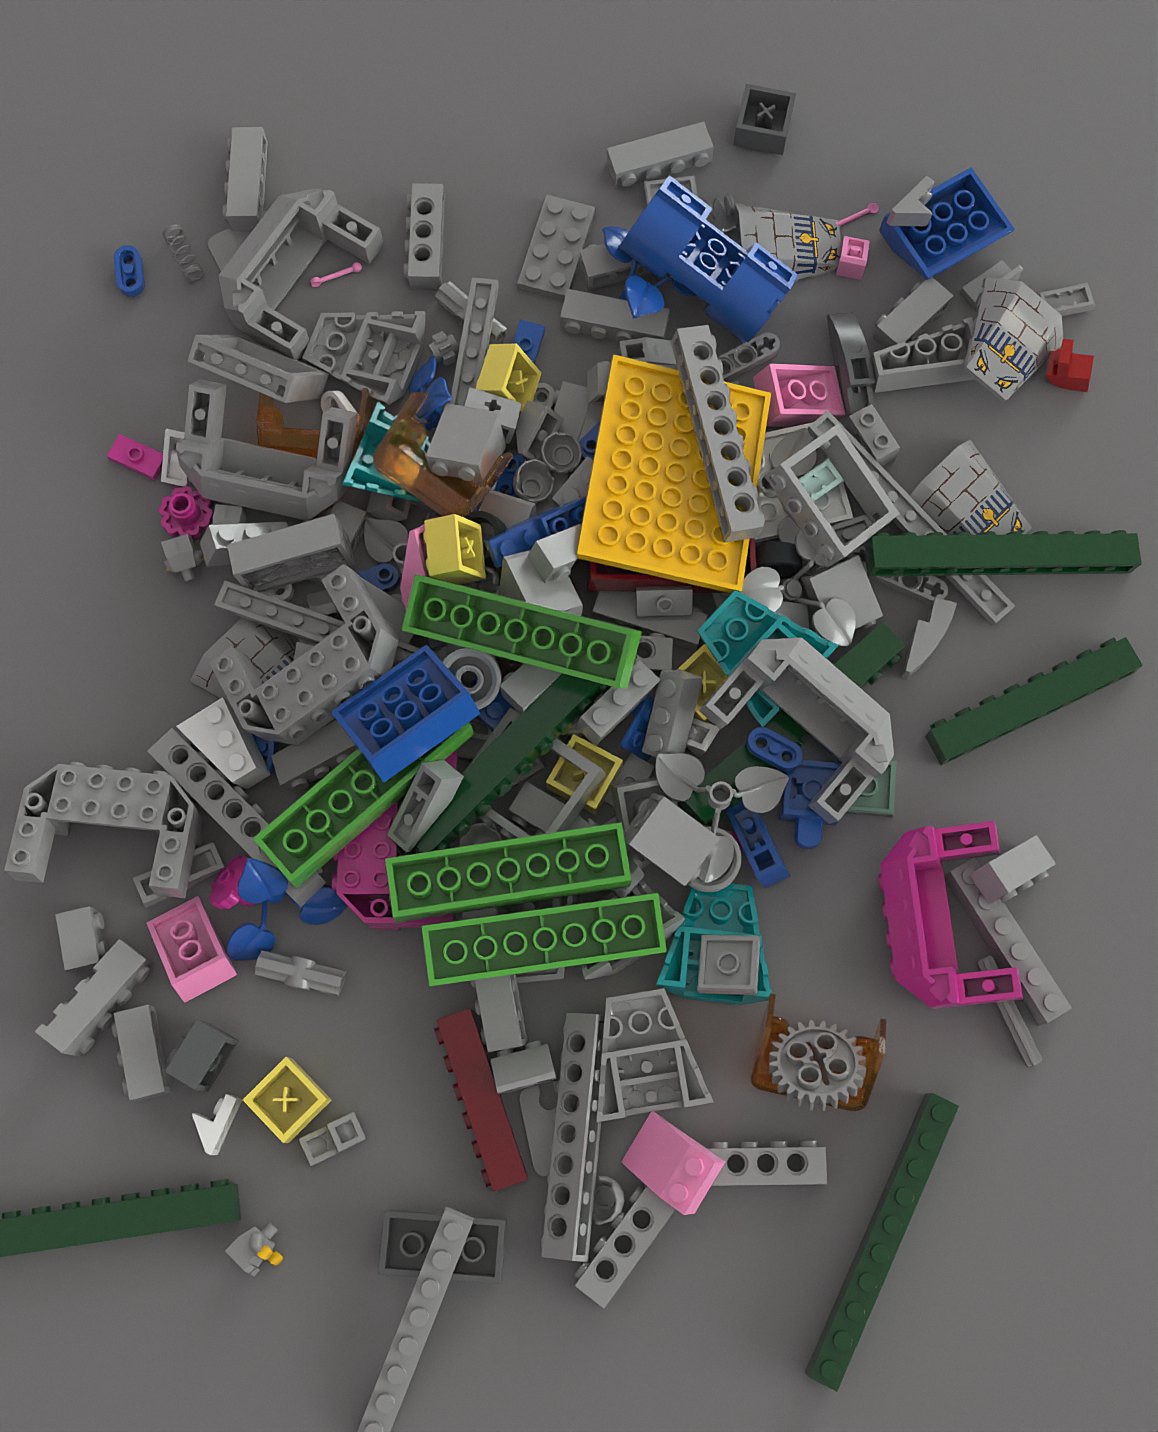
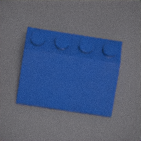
(961, 224)
(406, 712)

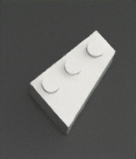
(226, 743)

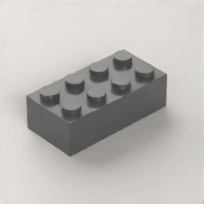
(410, 1235)

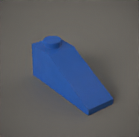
(758, 845)

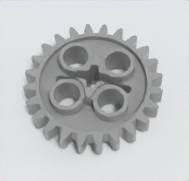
(841, 1057)

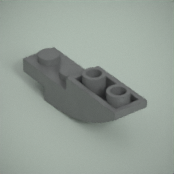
(853, 360)

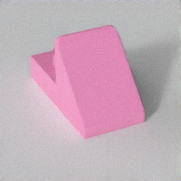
(853, 258)

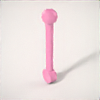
(872, 208)
(316, 281)

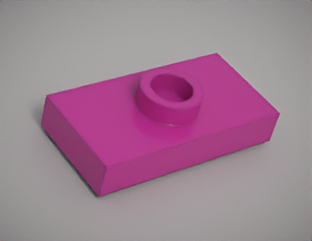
(136, 457)

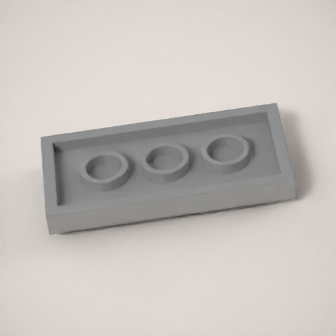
(556, 247)

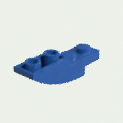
(524, 534)

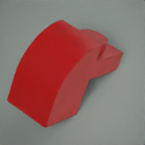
(1069, 369)

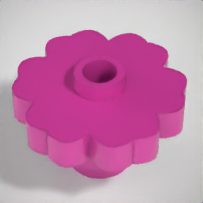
(185, 512)
(225, 886)

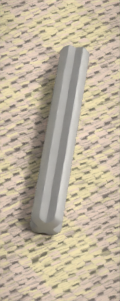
(1014, 1022)

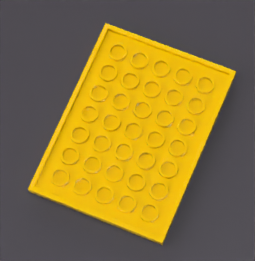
(648, 482)

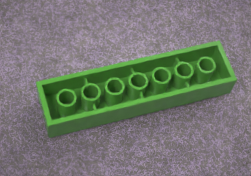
(521, 631)
(340, 810)
(508, 872)
(543, 939)

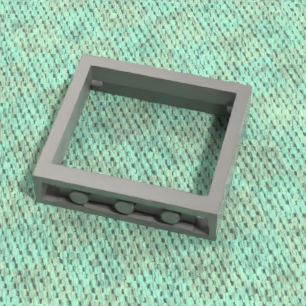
(258, 367)
(856, 477)
(574, 805)

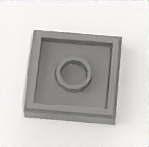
(728, 964)

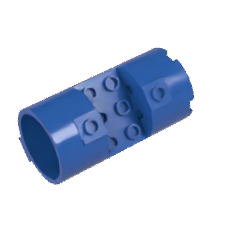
(735, 282)

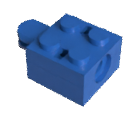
(800, 789)

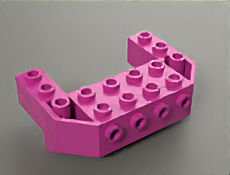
(363, 873)
(921, 917)

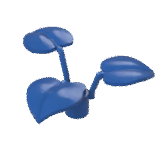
(640, 295)
(437, 391)
(267, 884)

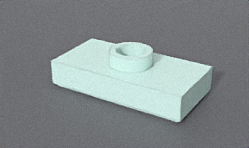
(821, 479)

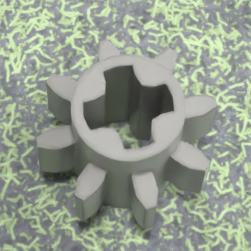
(444, 348)

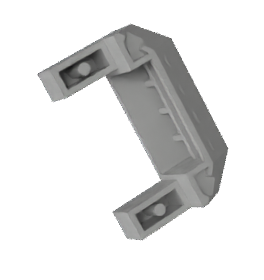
(278, 255)
(262, 475)
(307, 690)
(820, 702)
(107, 799)

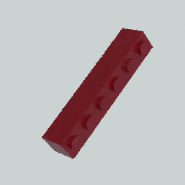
(483, 1104)

